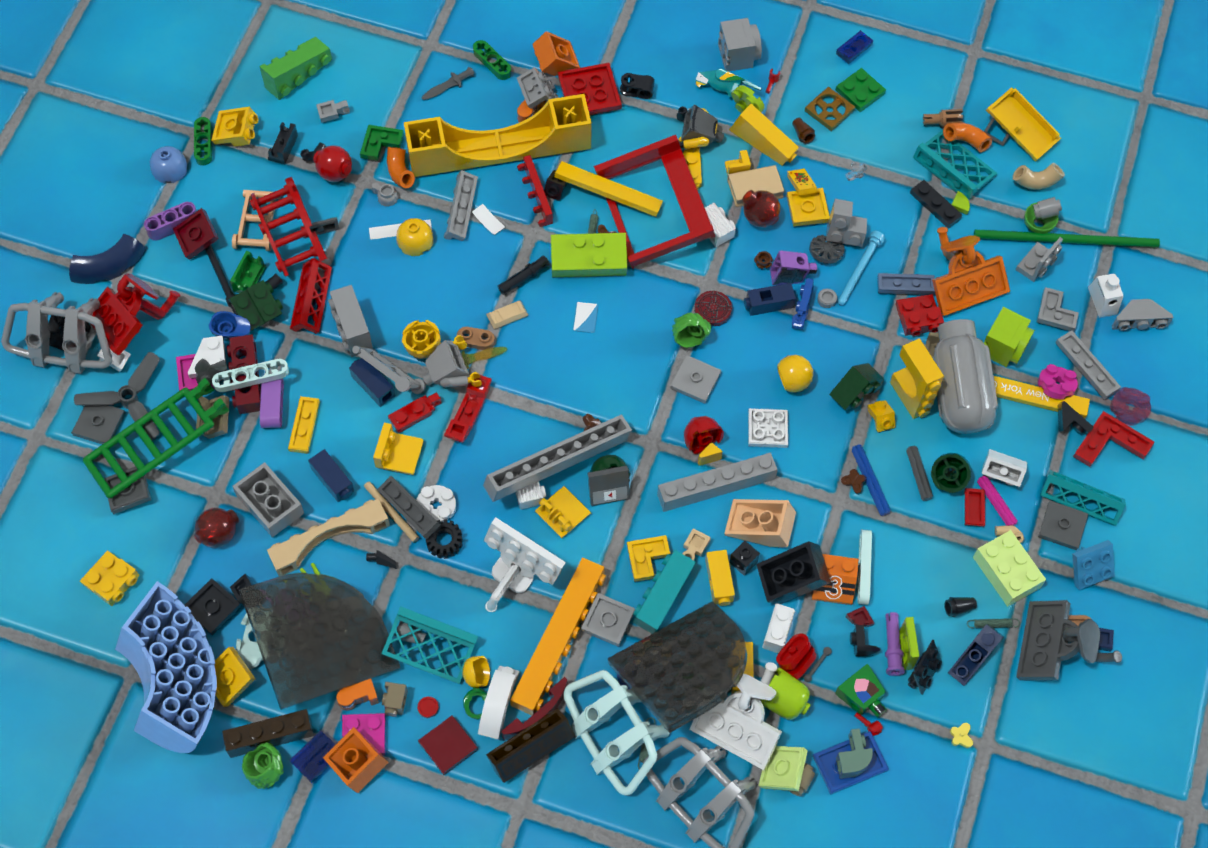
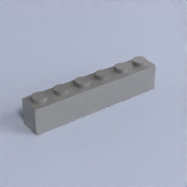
(717, 482)

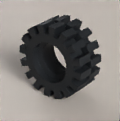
(449, 549)

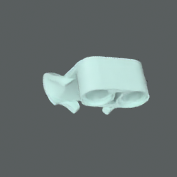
(247, 649)

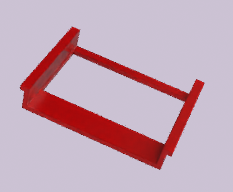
(684, 189)

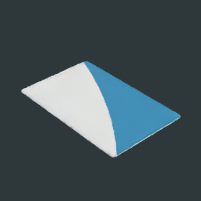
(585, 317)

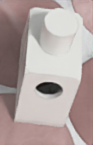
(1106, 295)

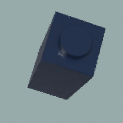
(770, 299)
(372, 381)
(331, 476)

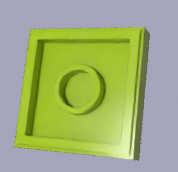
(908, 643)

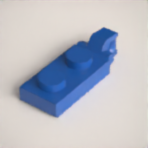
(803, 306)

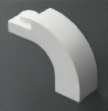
(497, 702)

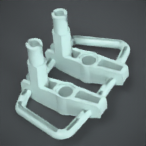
(627, 742)

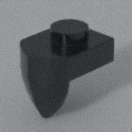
(857, 639)

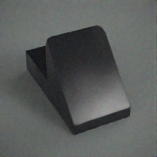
(1068, 415)

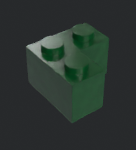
(855, 384)

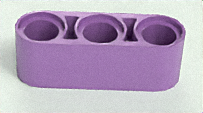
(162, 223)
(271, 404)

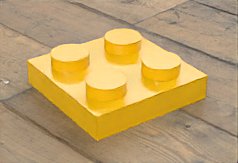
(808, 208)
(232, 676)

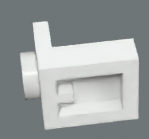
(118, 361)

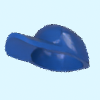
(229, 325)

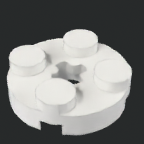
(444, 496)

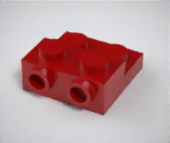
(919, 315)

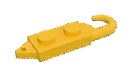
(693, 161)

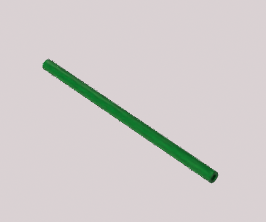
(1067, 238)

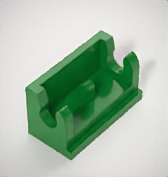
(247, 273)

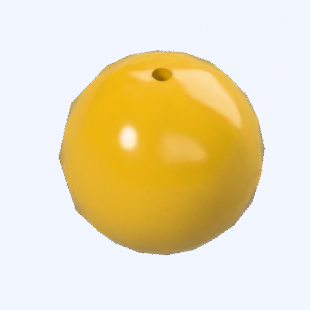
(795, 373)

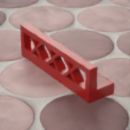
(305, 291)

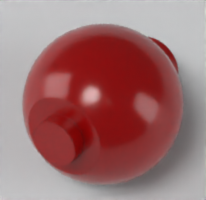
(333, 163)

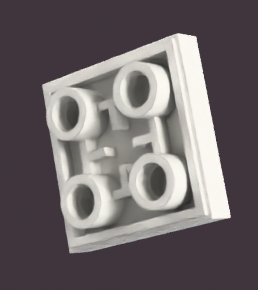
(768, 428)

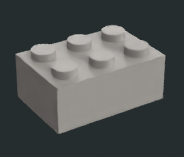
(349, 319)
(268, 499)

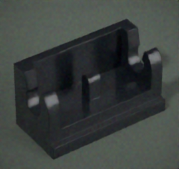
(283, 144)

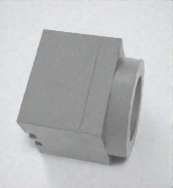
(739, 44)

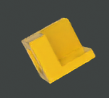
(738, 165)

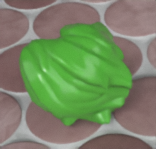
(690, 330)
(263, 766)

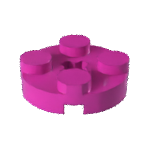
(1067, 380)

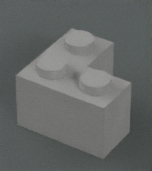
(843, 226)

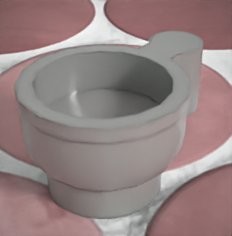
(386, 194)

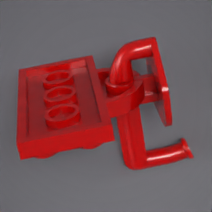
(119, 310)

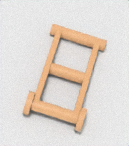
(238, 239)

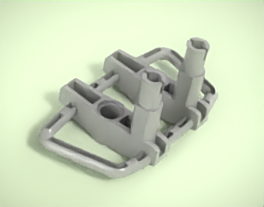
(74, 333)
(720, 805)

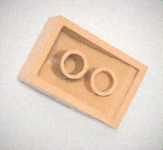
(761, 521)

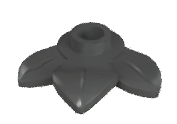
(207, 371)

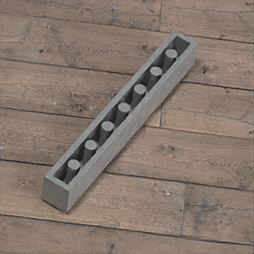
(556, 458)

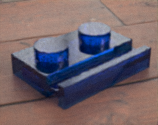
(310, 758)

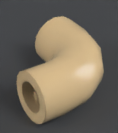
(1038, 180)

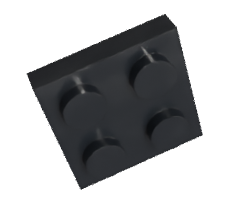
(212, 606)

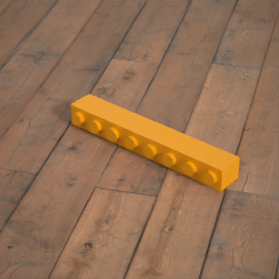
(557, 637)

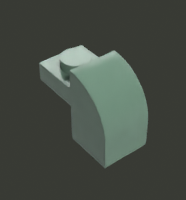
(857, 760)

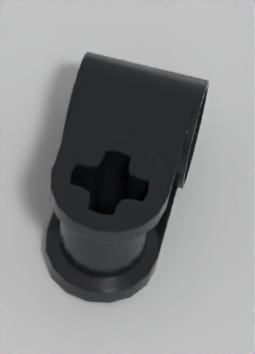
(639, 85)

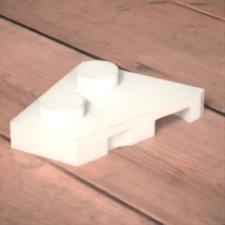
(210, 349)

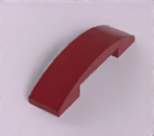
(556, 694)

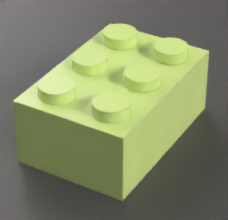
(1009, 568)

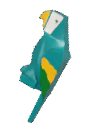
(722, 81)

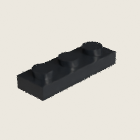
(936, 204)

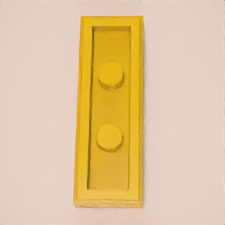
(304, 425)

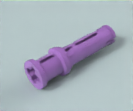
(894, 653)

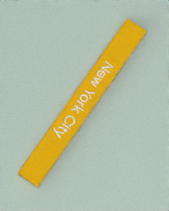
(1035, 396)

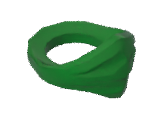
(468, 697)

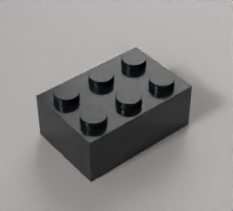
(793, 573)

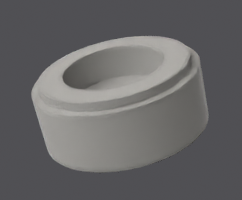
(827, 298)

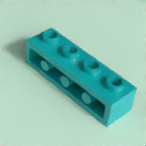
(663, 593)

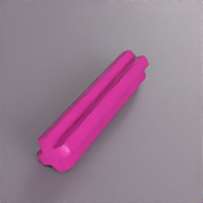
(997, 501)

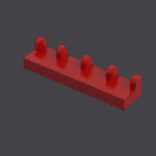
(538, 192)

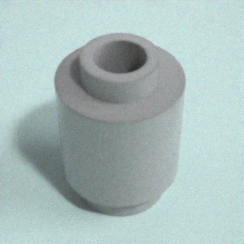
(1047, 208)

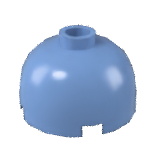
(168, 164)

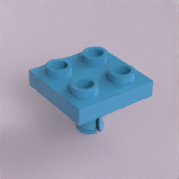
(1093, 564)

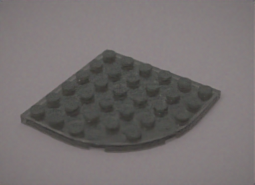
(315, 635)
(685, 665)

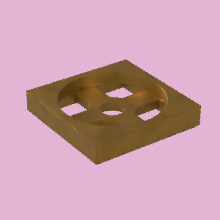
(838, 100)

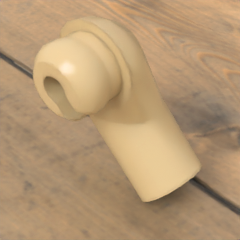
(1000, 530)

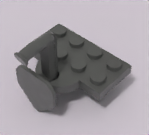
(1054, 638)

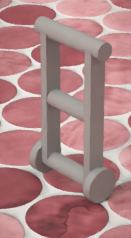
(402, 380)

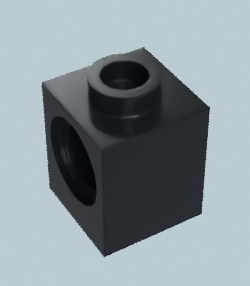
(744, 558)

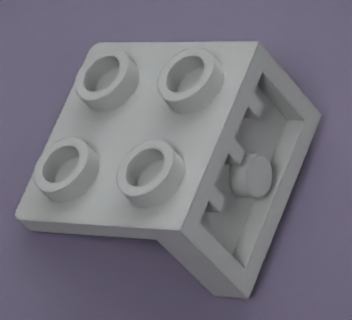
(536, 87)
(1038, 259)

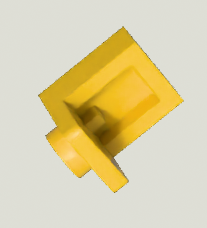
(883, 415)

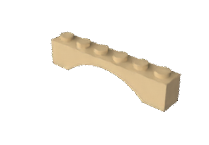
(364, 519)

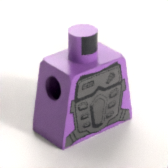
(791, 268)

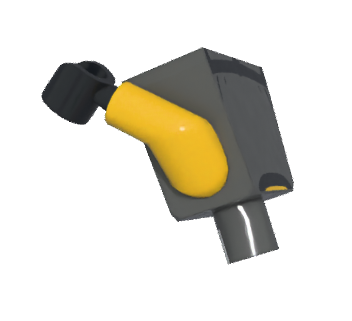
(698, 127)

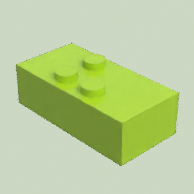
(588, 255)

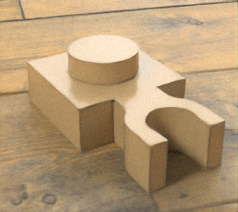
(695, 544)

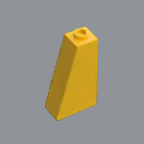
(764, 135)

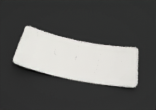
(488, 219)

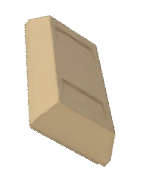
(507, 314)

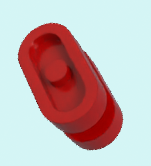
(796, 655)

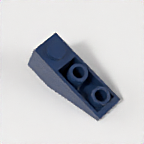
(976, 654)

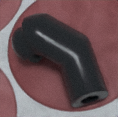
(308, 155)

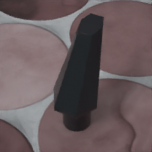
(381, 559)

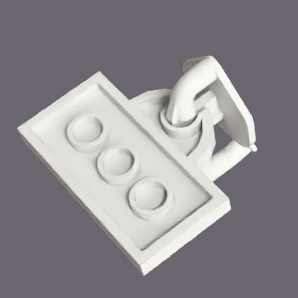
(518, 561)
(740, 727)

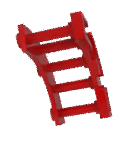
(299, 213)

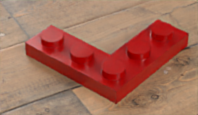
(1111, 428)

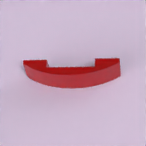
(468, 410)

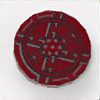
(713, 307)

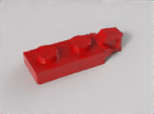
(414, 412)

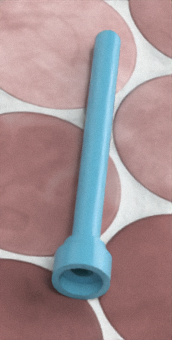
(875, 240)

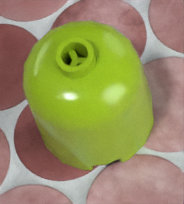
(790, 696)

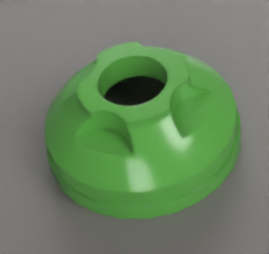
(1049, 223)

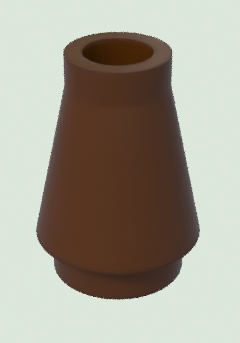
(804, 131)

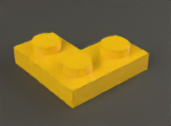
(641, 554)

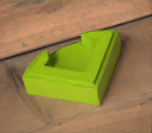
(961, 203)

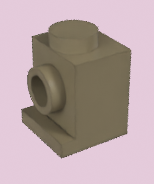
(394, 699)

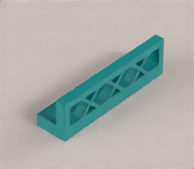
(1087, 491)

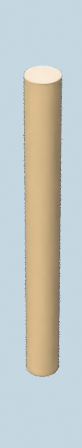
(392, 512)

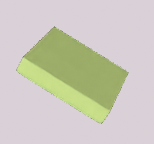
(784, 769)

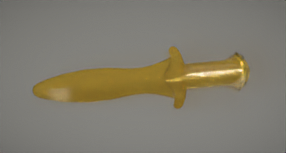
(484, 354)

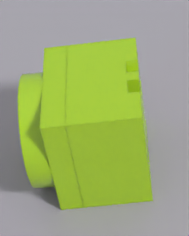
(1008, 337)

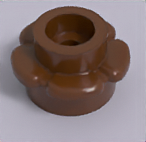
(763, 255)

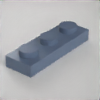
(905, 284)

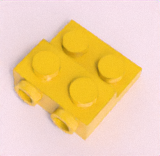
(235, 126)
(110, 578)

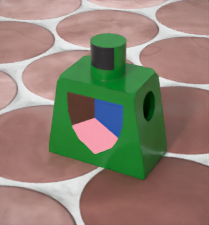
(863, 692)

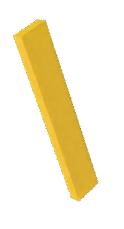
(608, 188)

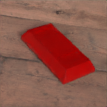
(975, 507)

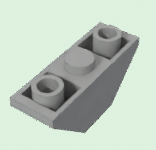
(1142, 315)

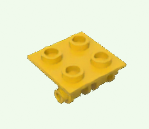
(562, 511)

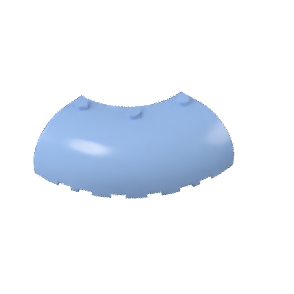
(174, 669)

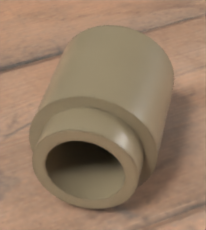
(807, 777)

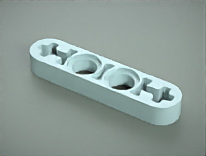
(251, 378)
(864, 567)

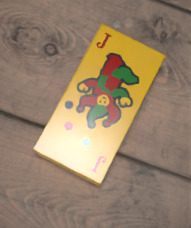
(802, 181)

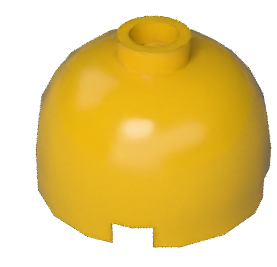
(414, 237)
(421, 338)

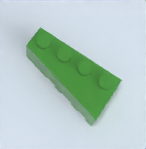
(295, 67)

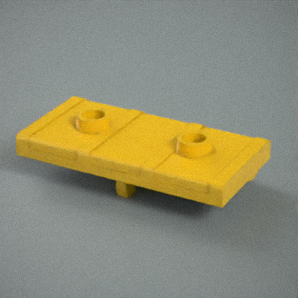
(1024, 123)

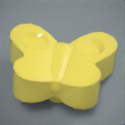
(961, 736)

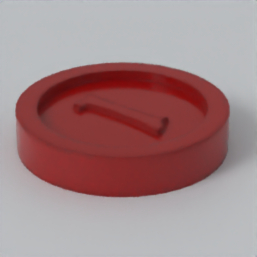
(428, 707)

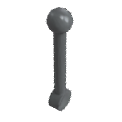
(826, 652)

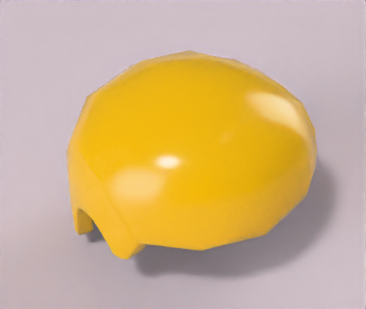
(476, 671)

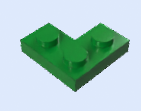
(376, 138)

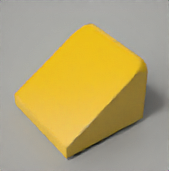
(710, 454)

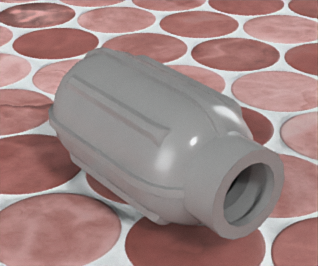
(968, 388)

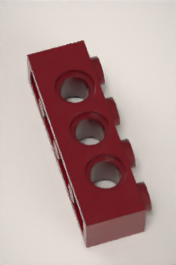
(239, 347)

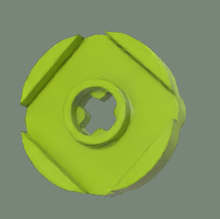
(744, 97)

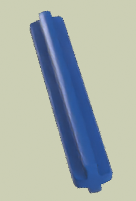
(871, 480)

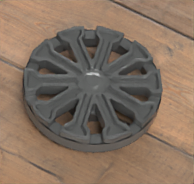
(826, 250)

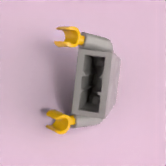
(448, 367)

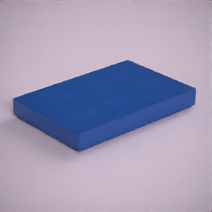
(828, 767)

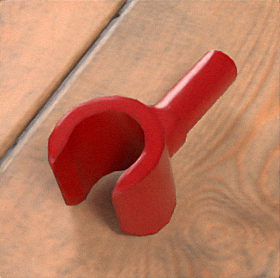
(772, 79)
(875, 727)

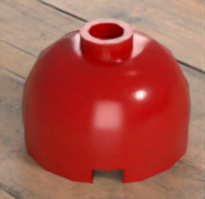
(702, 432)

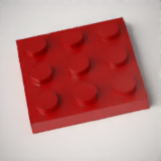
(595, 83)

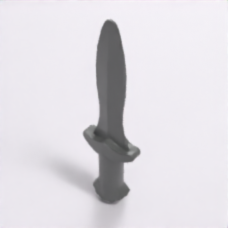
(453, 81)

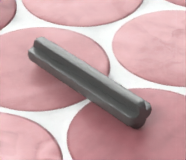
(919, 473)

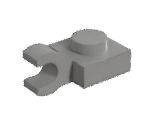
(330, 110)

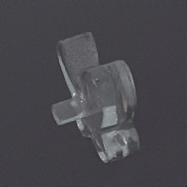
(857, 171)

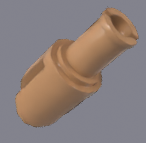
(944, 117)

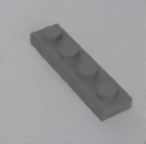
(408, 507)

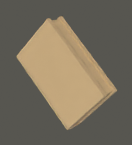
(756, 179)

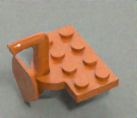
(969, 276)

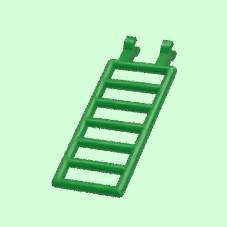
(207, 416)

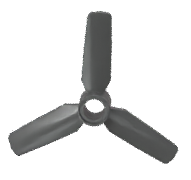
(135, 385)

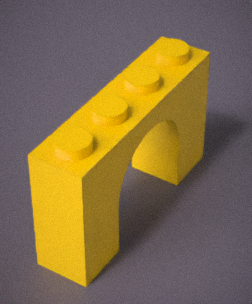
(919, 381)

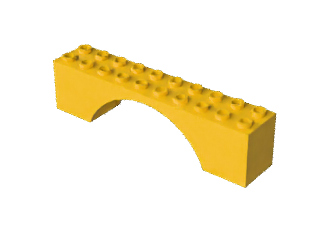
(555, 129)

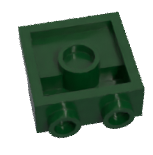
(257, 304)

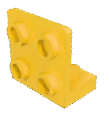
(397, 451)

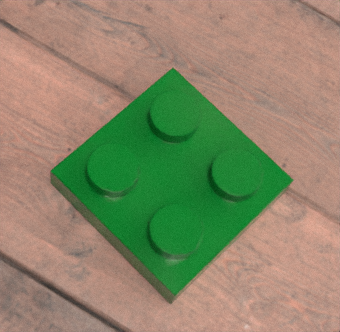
(860, 89)

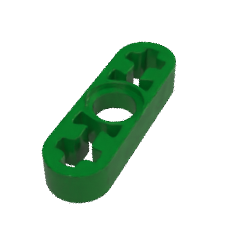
(489, 53)
(207, 147)

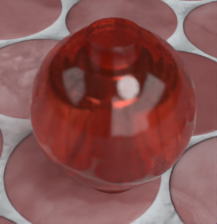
(761, 208)
(215, 527)

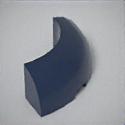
(106, 264)

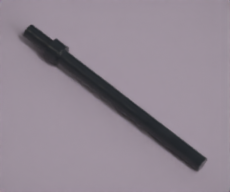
(221, 276)

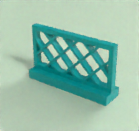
(947, 171)
(437, 628)

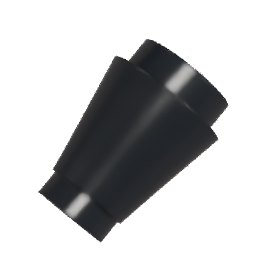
(959, 605)

